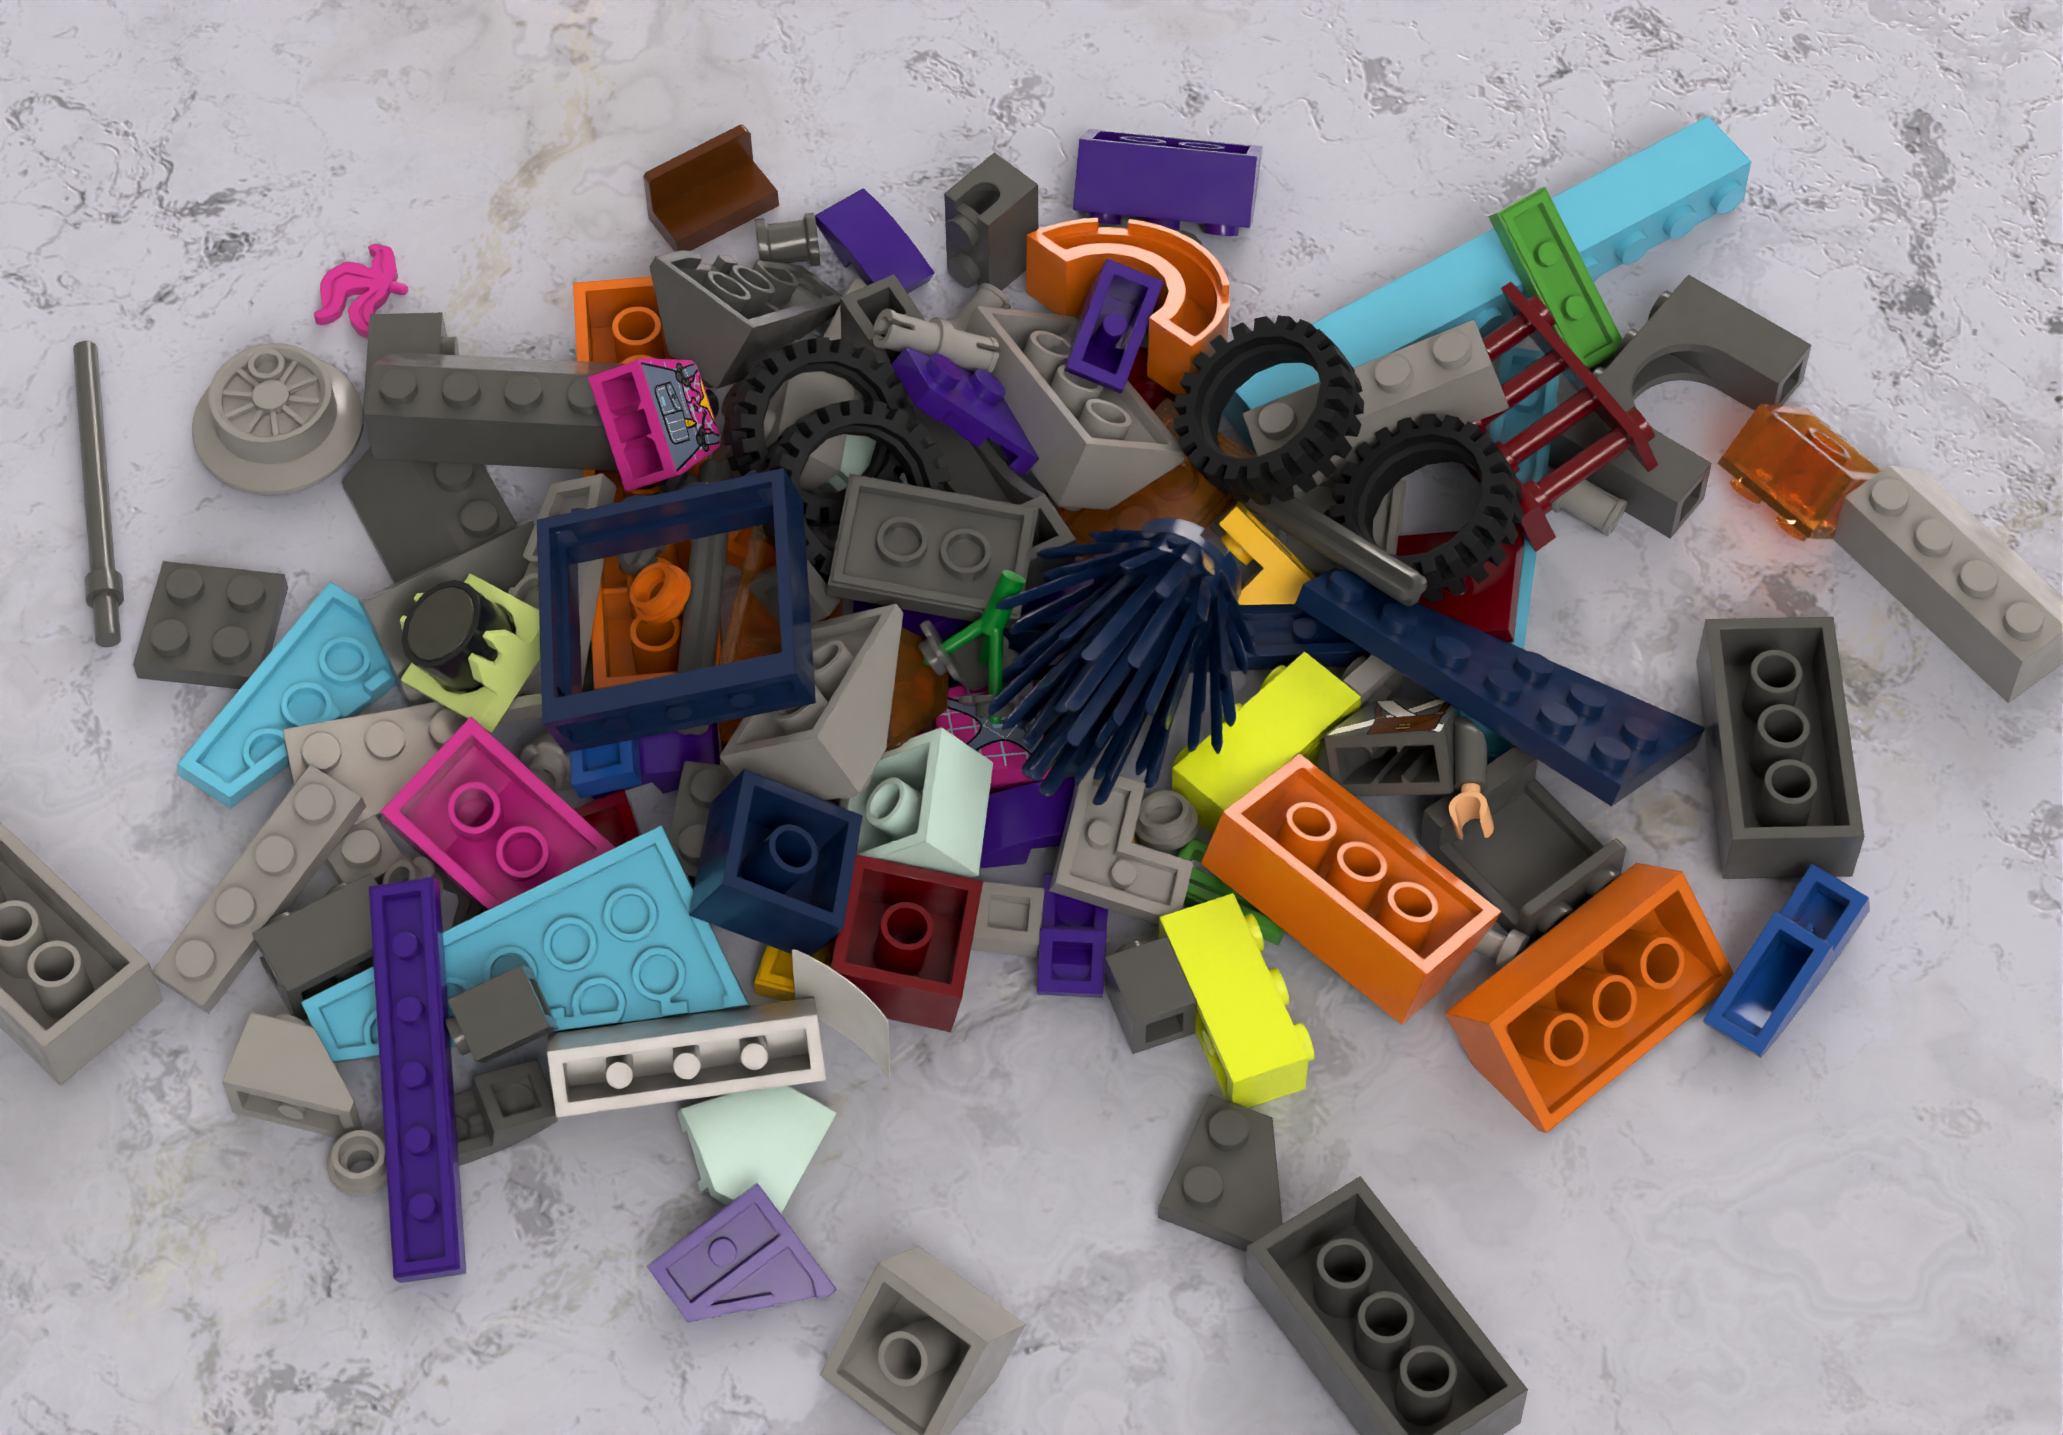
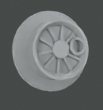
(277, 420)

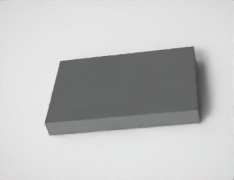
(927, 548)
(494, 560)

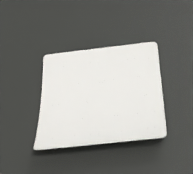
(843, 1007)

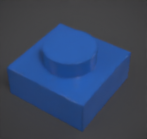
(605, 768)

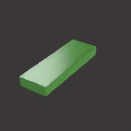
(1556, 274)

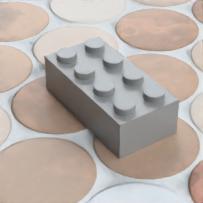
(63, 969)

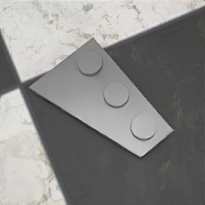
(372, 751)

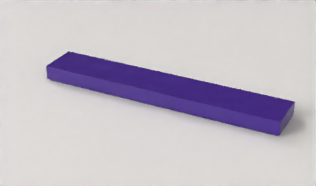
(417, 1081)

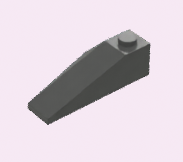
(735, 314)

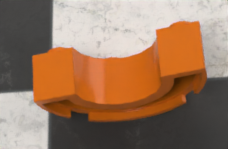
(1189, 307)

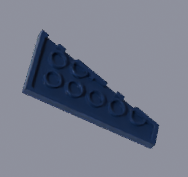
(1549, 711)

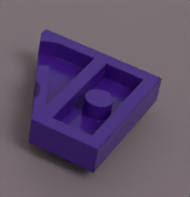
(965, 402)

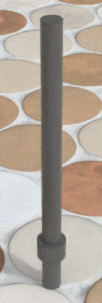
(103, 582)

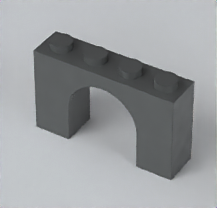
(1687, 338)

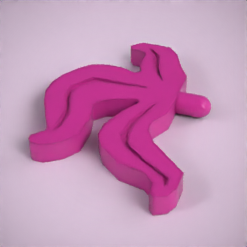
(352, 279)

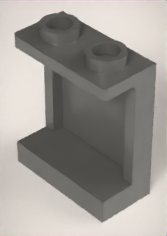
(1536, 860)

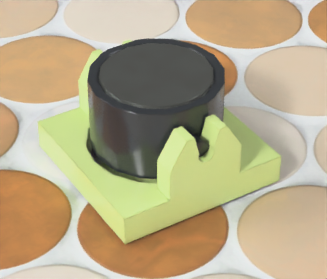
(465, 639)

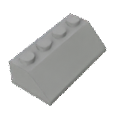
(1088, 438)
(1955, 577)

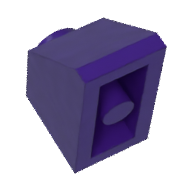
(1112, 325)

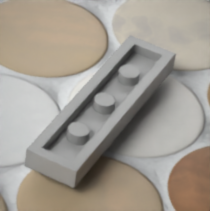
(258, 888)

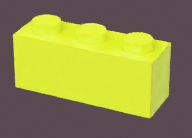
(1278, 723)
(1238, 1003)

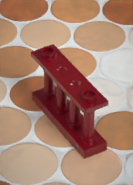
(1627, 428)

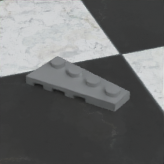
(560, 499)

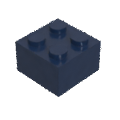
(776, 864)

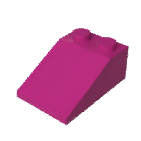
(489, 820)

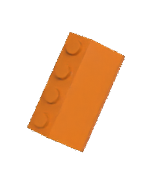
(1348, 887)
(1593, 994)

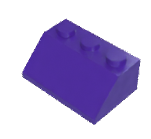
(1167, 180)

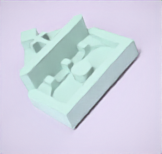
(755, 1139)

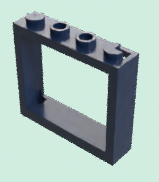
(690, 697)

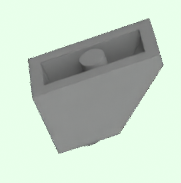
(288, 1078)

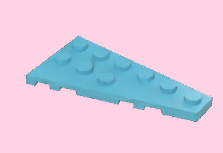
(601, 940)

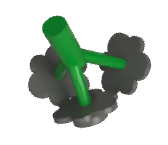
(978, 657)

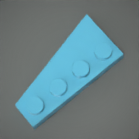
(315, 674)

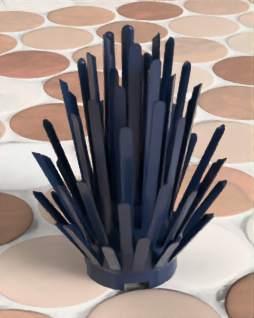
(1130, 646)

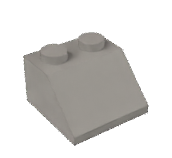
(921, 1345)

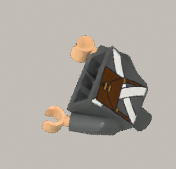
(1411, 751)

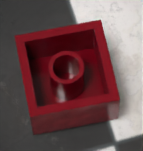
(908, 940)

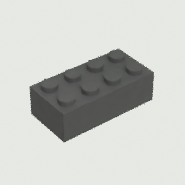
(1779, 747)
(1380, 1323)

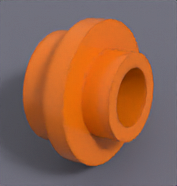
(660, 593)

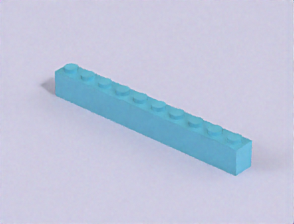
(1607, 216)

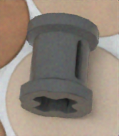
(788, 241)

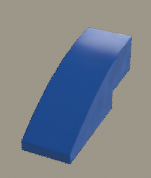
(1788, 961)

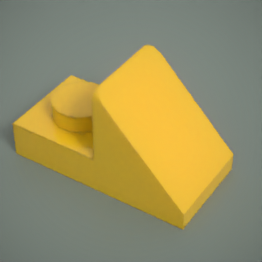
(1280, 570)

